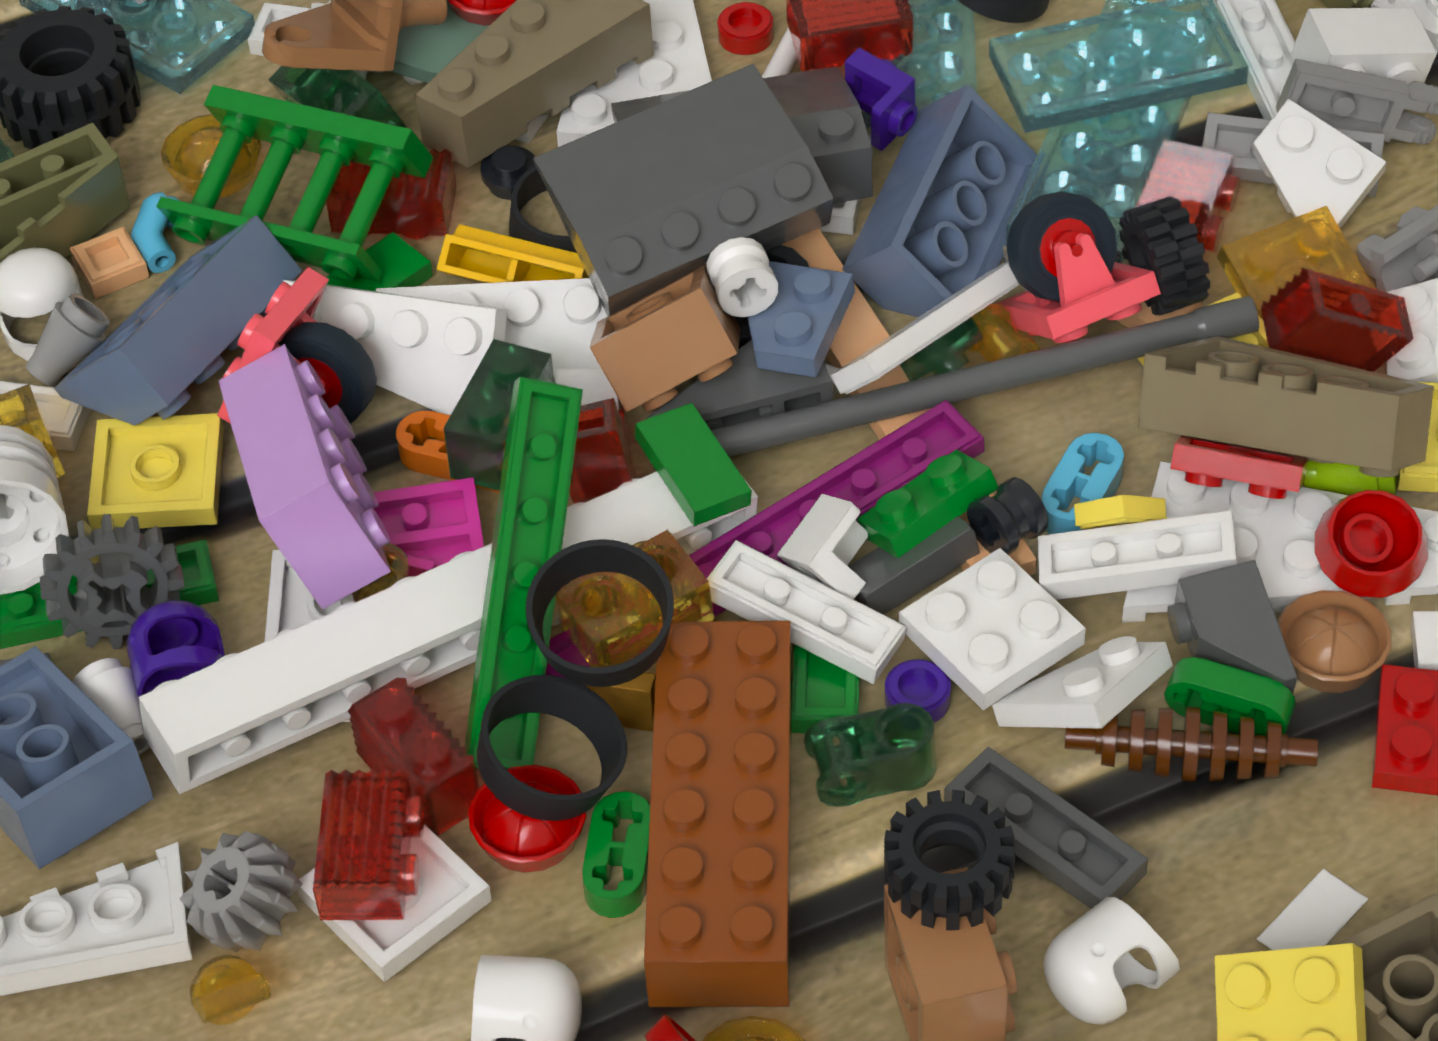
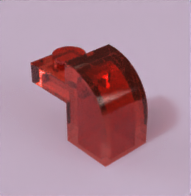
(601, 451)

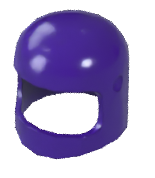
(172, 643)

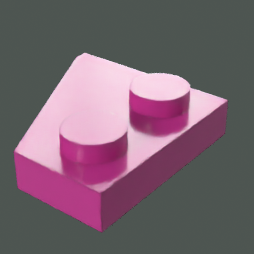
(431, 521)

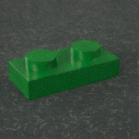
(927, 502)

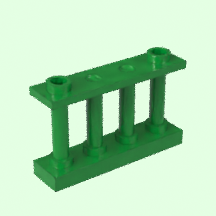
(291, 129)

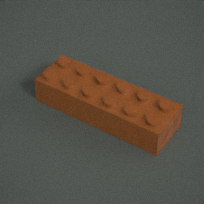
(720, 817)

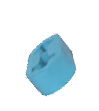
(1071, 482)

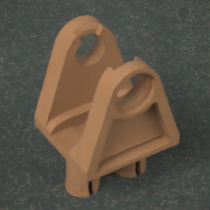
(347, 33)

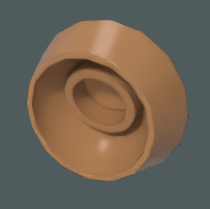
(1335, 640)

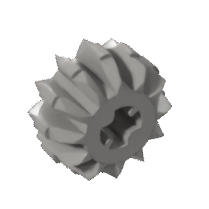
(241, 891)

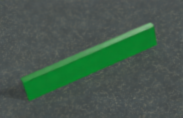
(524, 537)

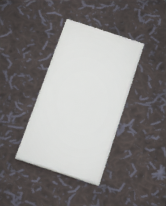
(1314, 914)

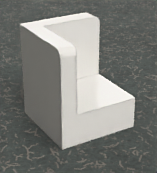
(827, 544)

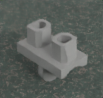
(1405, 256)

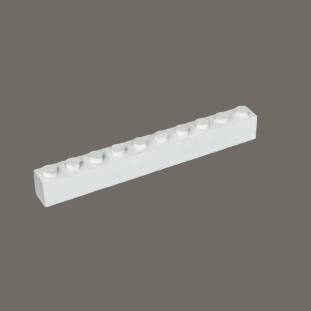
(411, 631)

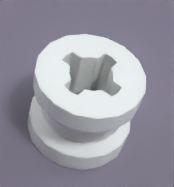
(742, 277)

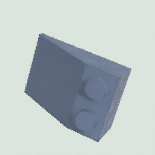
(60, 762)

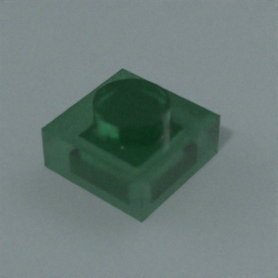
(944, 353)

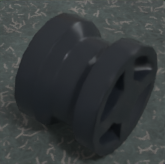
(1007, 516)

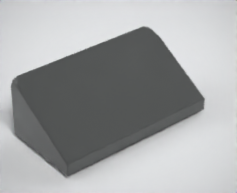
(897, 579)

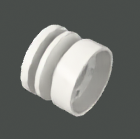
(29, 509)

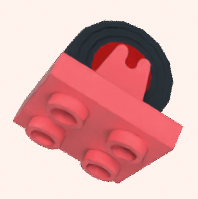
(1065, 260)
(332, 352)

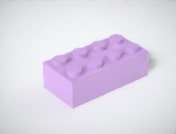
(306, 475)

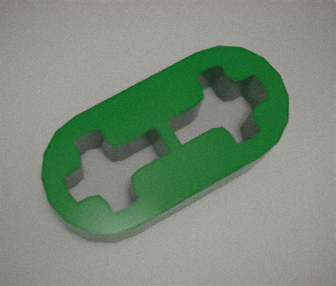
(1228, 690)
(604, 852)

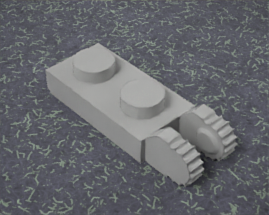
(1362, 101)

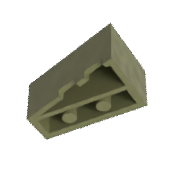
(60, 193)

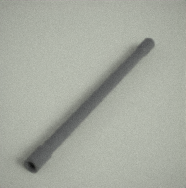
(1221, 319)

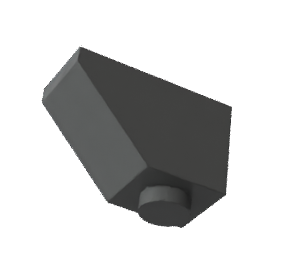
(1231, 622)

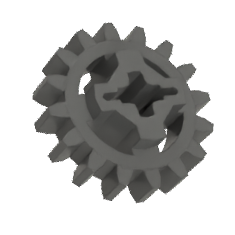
(111, 578)

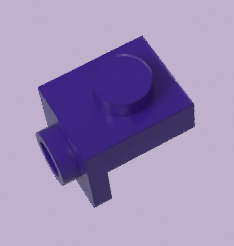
(884, 94)

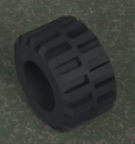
(64, 74)

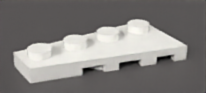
(540, 314)
(415, 343)
(99, 930)

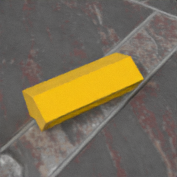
(498, 258)

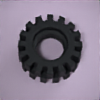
(1164, 241)
(949, 825)

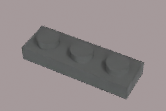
(1052, 832)

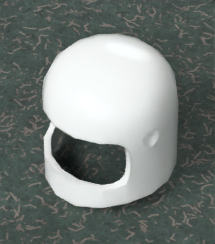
(30, 287)
(1093, 962)
(525, 999)

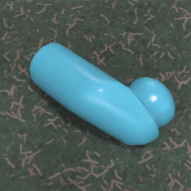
(149, 236)

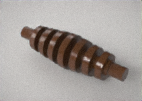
(1272, 750)

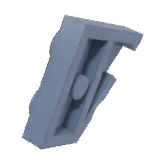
(802, 320)

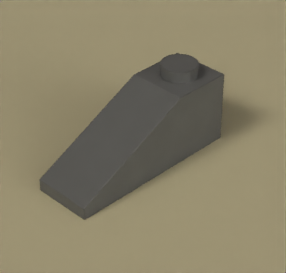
(750, 392)

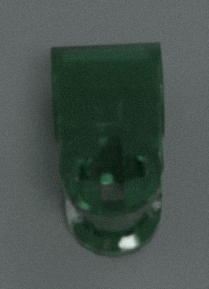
(872, 753)

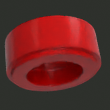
(745, 28)

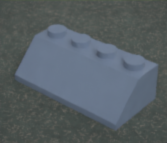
(941, 206)
(182, 328)

